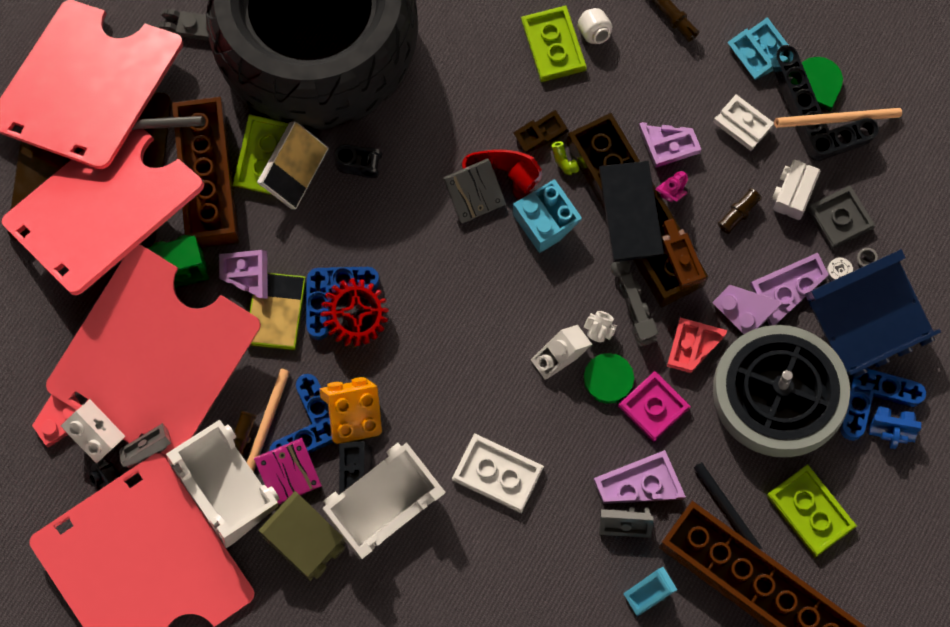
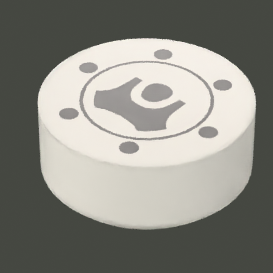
(839, 267)

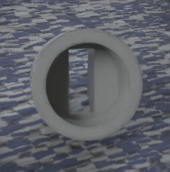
(868, 253)

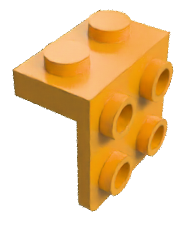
(353, 409)

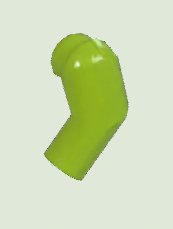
(561, 159)

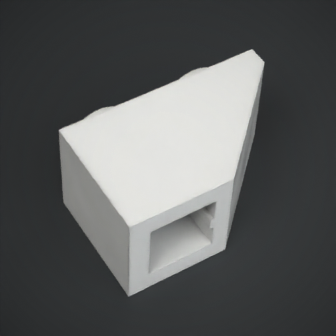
(561, 351)

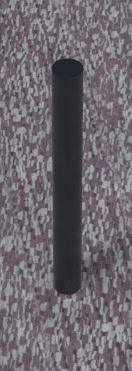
(725, 504)

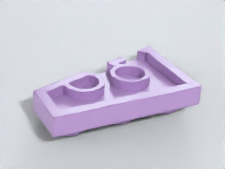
(790, 284)

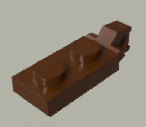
(682, 255)

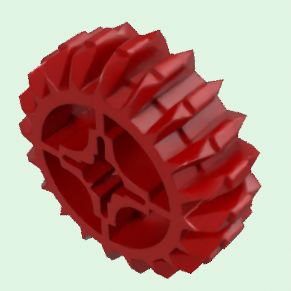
(354, 301)

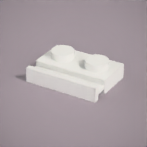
(743, 122)

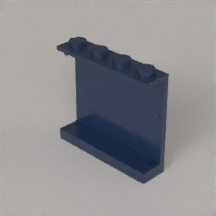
(871, 314)

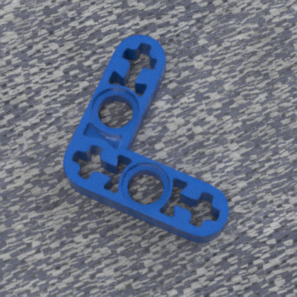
(330, 276)
(867, 392)
(318, 421)

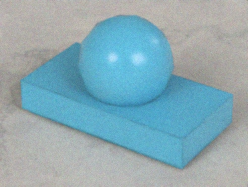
(650, 591)

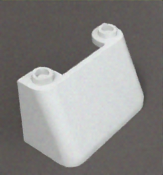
(222, 482)
(382, 500)

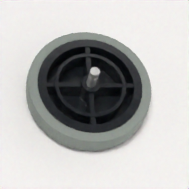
(781, 391)

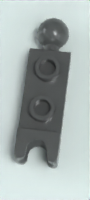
(644, 328)

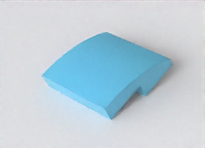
(757, 47)

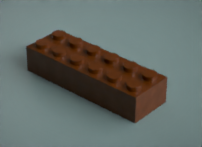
(206, 152)

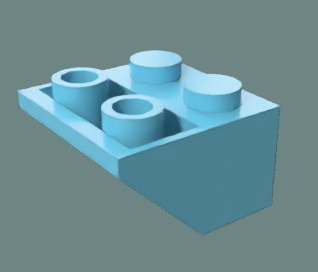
(546, 215)

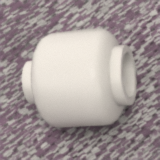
(595, 26)

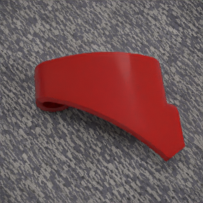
(521, 167)

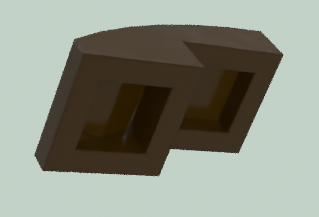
(539, 133)

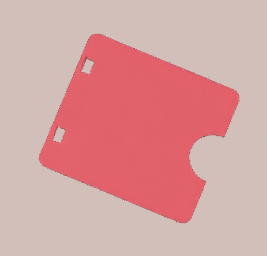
(85, 85)
(98, 216)
(151, 355)
(141, 555)

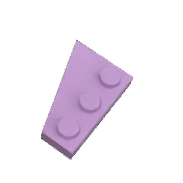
(641, 482)

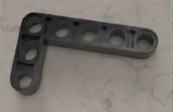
(804, 91)

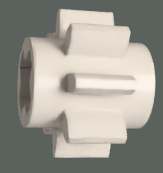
(600, 326)

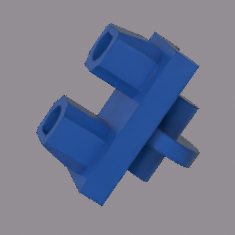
(894, 429)

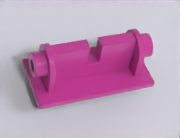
(673, 187)

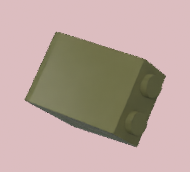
(302, 536)

